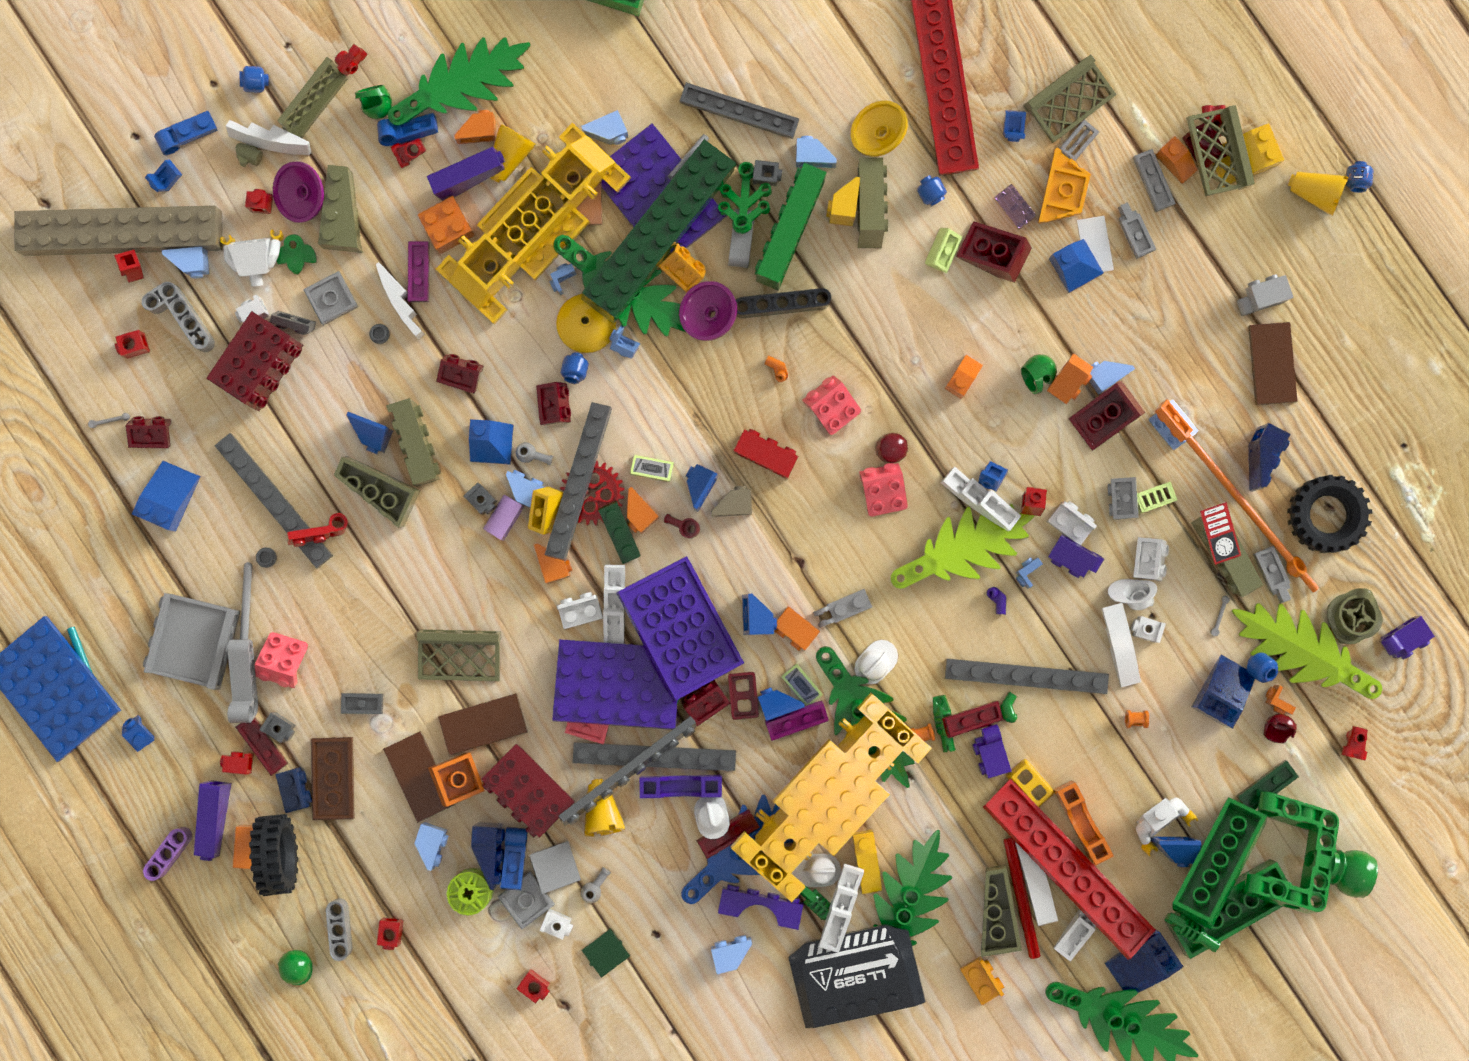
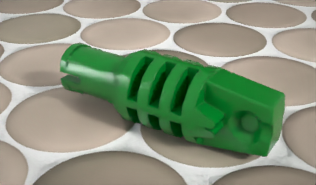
(942, 709)
(816, 902)
(1192, 931)

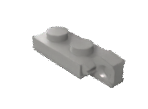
(1135, 231)
(1273, 573)

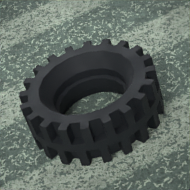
(1353, 502)
(273, 855)

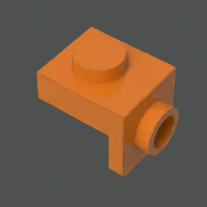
(1279, 705)

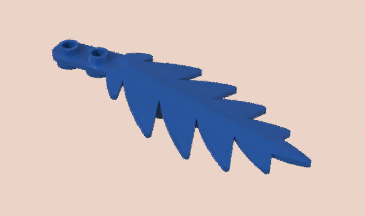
(726, 862)

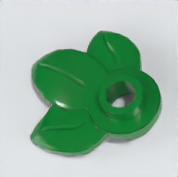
(296, 256)

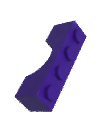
(680, 785)
(735, 901)

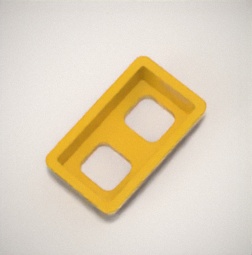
(1036, 780)

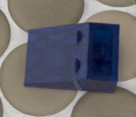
(1264, 454)
(1224, 692)
(487, 849)
(1148, 966)

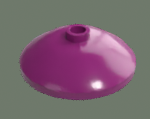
(290, 192)
(697, 309)

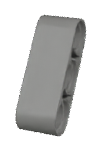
(740, 247)
(339, 939)

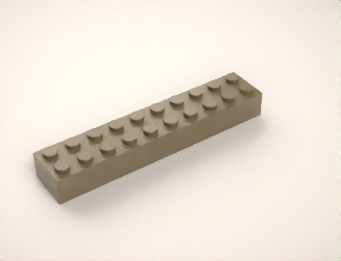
(117, 230)

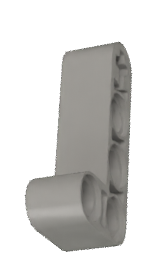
(184, 318)
(243, 682)

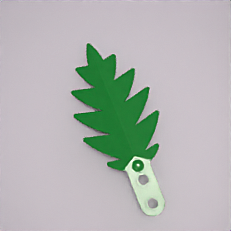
(463, 78)
(645, 304)
(850, 696)
(917, 880)
(1125, 1021)

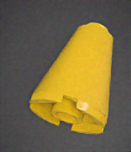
(514, 150)
(1319, 189)
(605, 817)

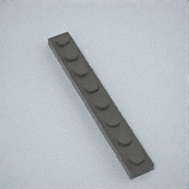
(578, 481)
(270, 496)
(1026, 676)
(676, 758)
(622, 776)

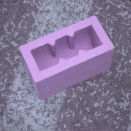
(503, 517)

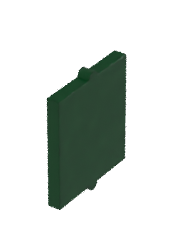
(605, 953)

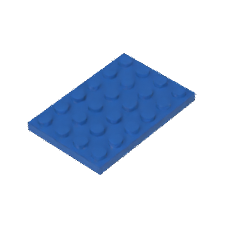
(53, 689)

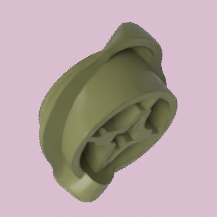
(1345, 631)

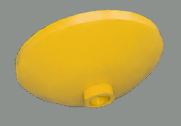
(873, 123)
(580, 336)

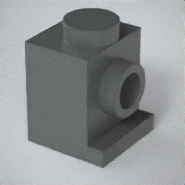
(763, 167)
(473, 494)
(286, 727)

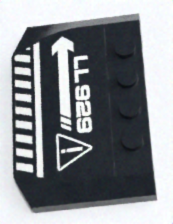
(866, 978)

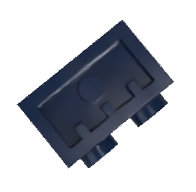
(293, 790)

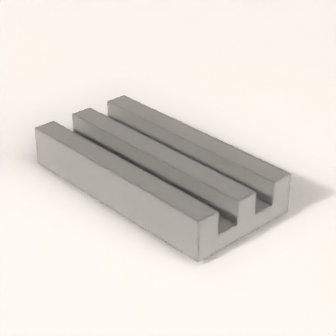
(1089, 128)

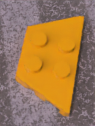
(1064, 189)

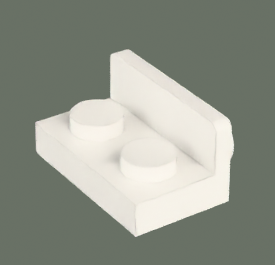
(1071, 522)
(1150, 559)
(579, 611)

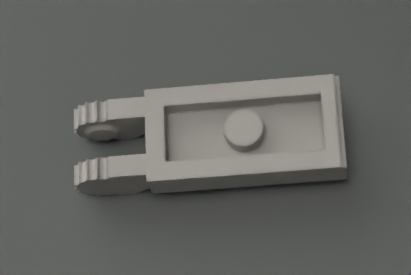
(845, 607)

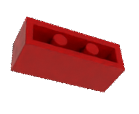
(766, 453)

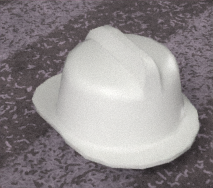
(1136, 593)
(876, 661)
(711, 817)
(818, 871)

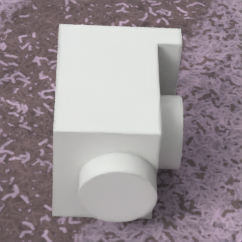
(256, 306)
(1138, 628)
(556, 917)

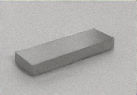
(1154, 180)

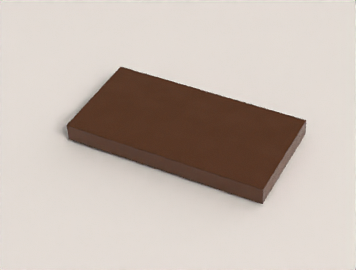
(1272, 363)
(482, 724)
(410, 764)
(332, 778)

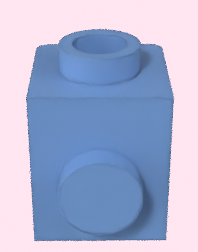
(563, 273)
(623, 345)
(1028, 566)

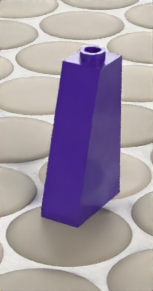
(466, 173)
(211, 818)

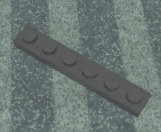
(739, 110)

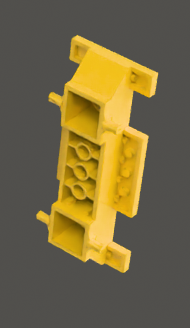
(528, 220)
(829, 796)

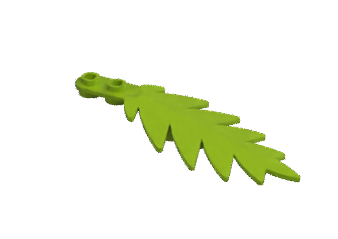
(968, 545)
(1303, 649)

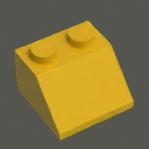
(844, 203)

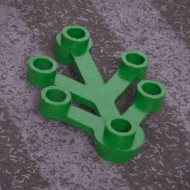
(745, 201)

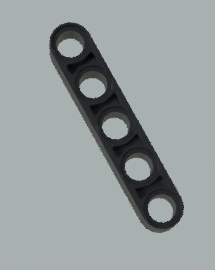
(790, 297)

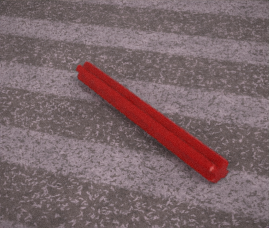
(1021, 898)

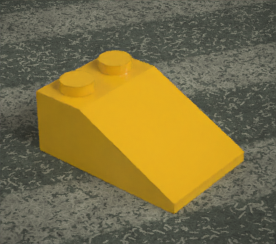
(1261, 150)

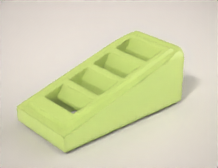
(1141, 505)

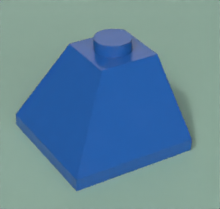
(1075, 265)
(370, 433)
(490, 441)
(700, 484)
(757, 617)
(777, 703)
(1178, 849)

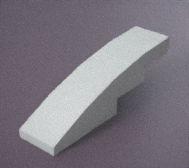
(273, 140)
(396, 295)
(981, 500)
(613, 609)
(1121, 645)
(1037, 889)
(841, 908)
(1075, 935)

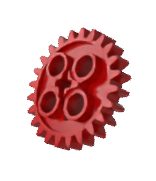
(612, 485)

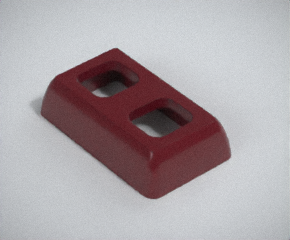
(735, 696)

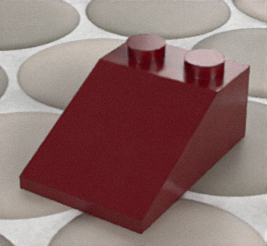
(995, 251)
(1106, 415)

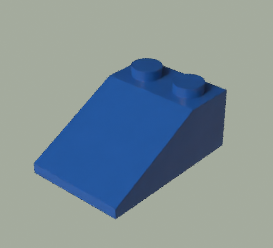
(166, 496)

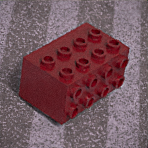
(255, 361)
(526, 791)

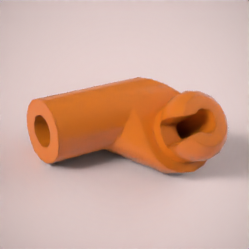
(779, 368)

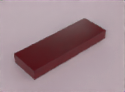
(972, 719)
(262, 746)
(737, 825)

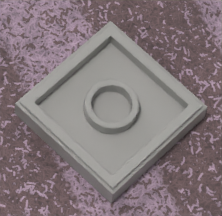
(330, 298)
(554, 867)
(527, 903)

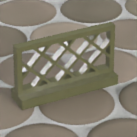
(1056, 89)
(312, 99)
(1235, 145)
(454, 637)

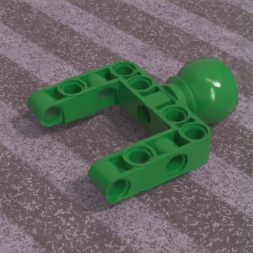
(1350, 871)

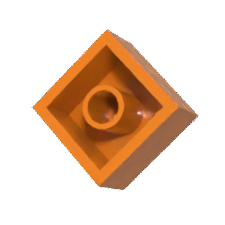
(445, 224)
(456, 779)

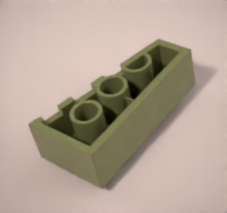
(871, 202)
(339, 213)
(414, 442)
(386, 494)
(1237, 571)
(999, 925)

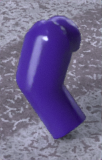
(999, 598)

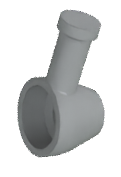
(532, 454)
(594, 887)

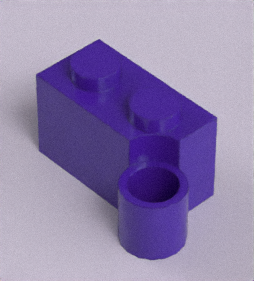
(1075, 557)
(1407, 637)
(991, 752)

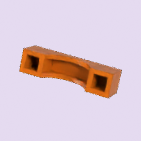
(1082, 822)

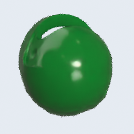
(374, 101)
(1038, 369)
(295, 967)

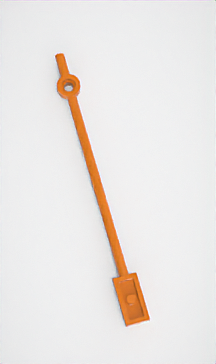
(1181, 430)

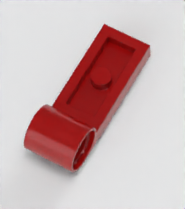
(318, 534)

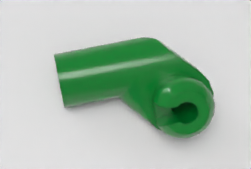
(1007, 709)

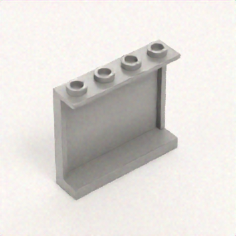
(191, 640)

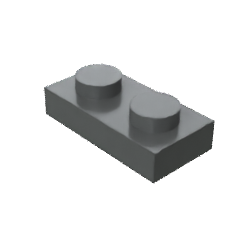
(286, 321)
(361, 703)

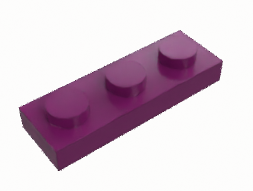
(418, 271)
(797, 720)

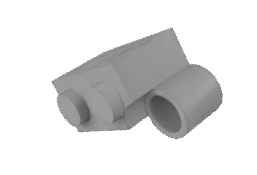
(1265, 294)

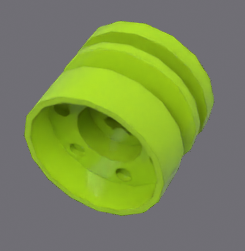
(472, 880)

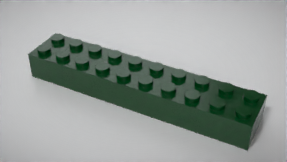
(658, 231)

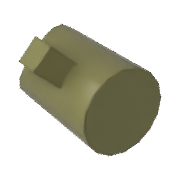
(248, 154)

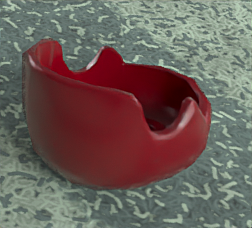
(891, 447)
(1279, 728)

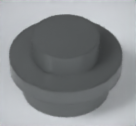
(379, 334)
(266, 557)

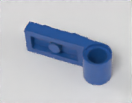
(413, 129)
(184, 132)
(514, 858)

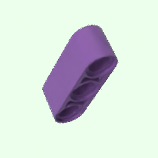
(159, 858)

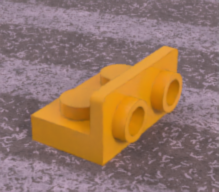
(683, 268)
(981, 980)

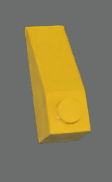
(867, 859)

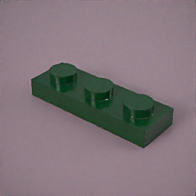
(619, 532)
(1272, 782)

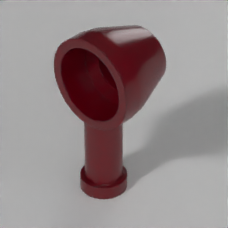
(684, 526)

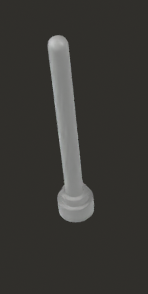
(246, 595)

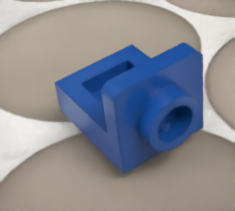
(1014, 125)
(164, 177)
(992, 476)
(136, 733)

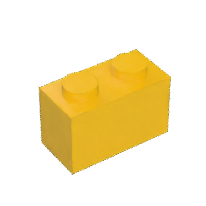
(544, 509)

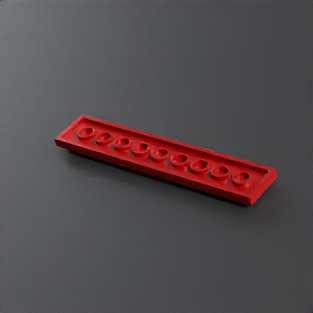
(945, 86)
(1069, 869)

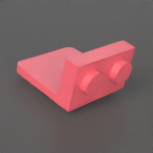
(832, 404)
(884, 489)
(280, 660)

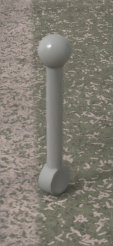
(93, 424)
(1215, 632)

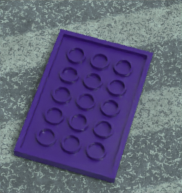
(648, 163)
(680, 628)
(610, 686)

